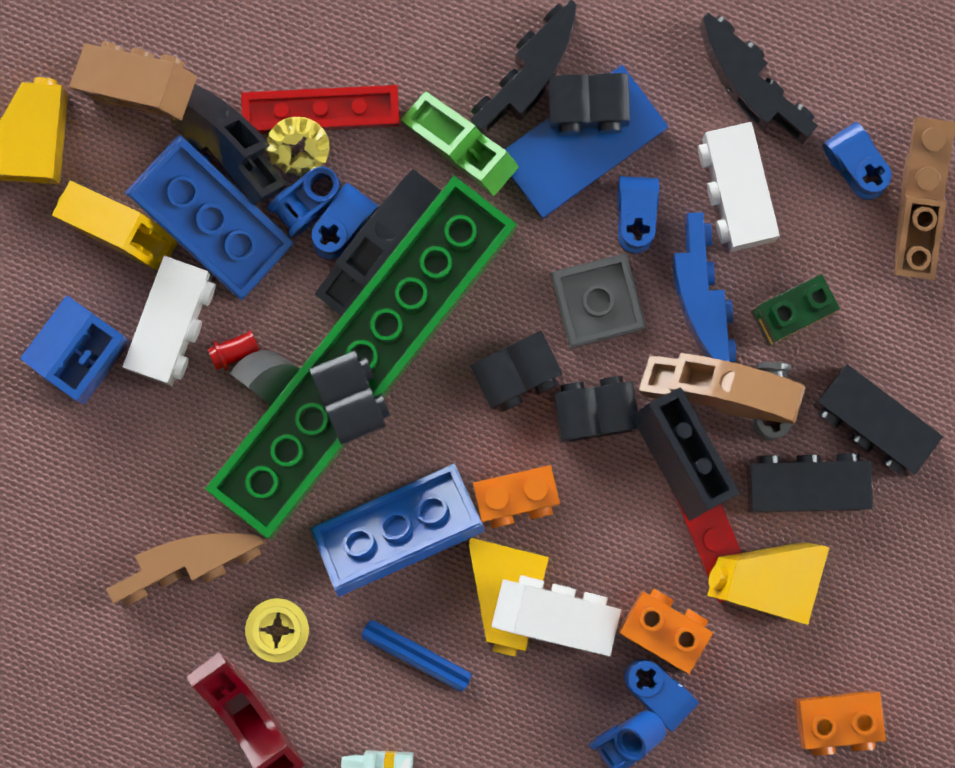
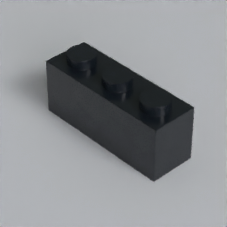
(877, 422)
(685, 453)
(809, 484)

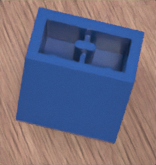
(75, 350)

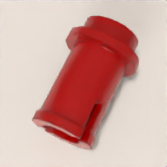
(232, 350)

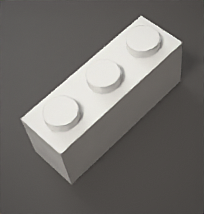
(738, 187)
(169, 321)
(556, 615)

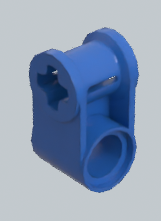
(854, 157)
(304, 201)
(637, 207)
(344, 217)
(663, 696)
(630, 741)

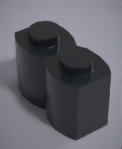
(589, 102)
(517, 370)
(349, 397)
(595, 410)

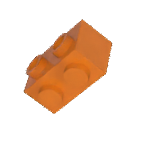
(516, 494)
(666, 631)
(840, 721)

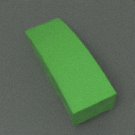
(460, 143)

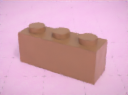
(134, 79)

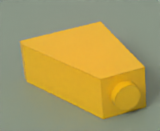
(34, 133)
(114, 225)
(490, 567)
(772, 579)

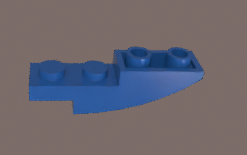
(703, 310)

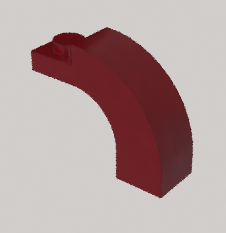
(244, 714)

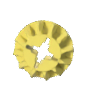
(292, 131)
(265, 615)

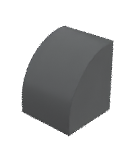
(265, 373)

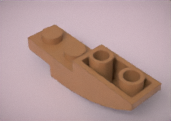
(922, 198)
(724, 385)
(200, 555)

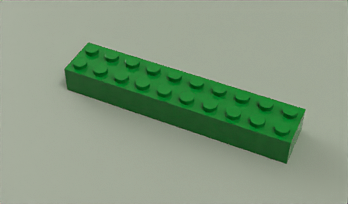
(387, 325)

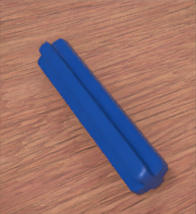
(416, 655)

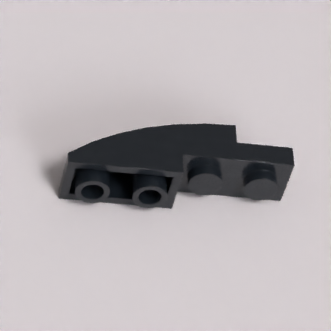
(539, 58)
(740, 70)
(233, 141)
(377, 241)

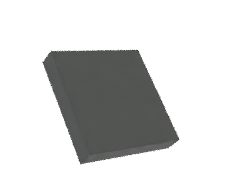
(598, 301)

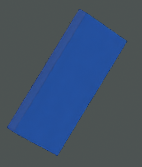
(560, 166)
(209, 217)
(396, 530)

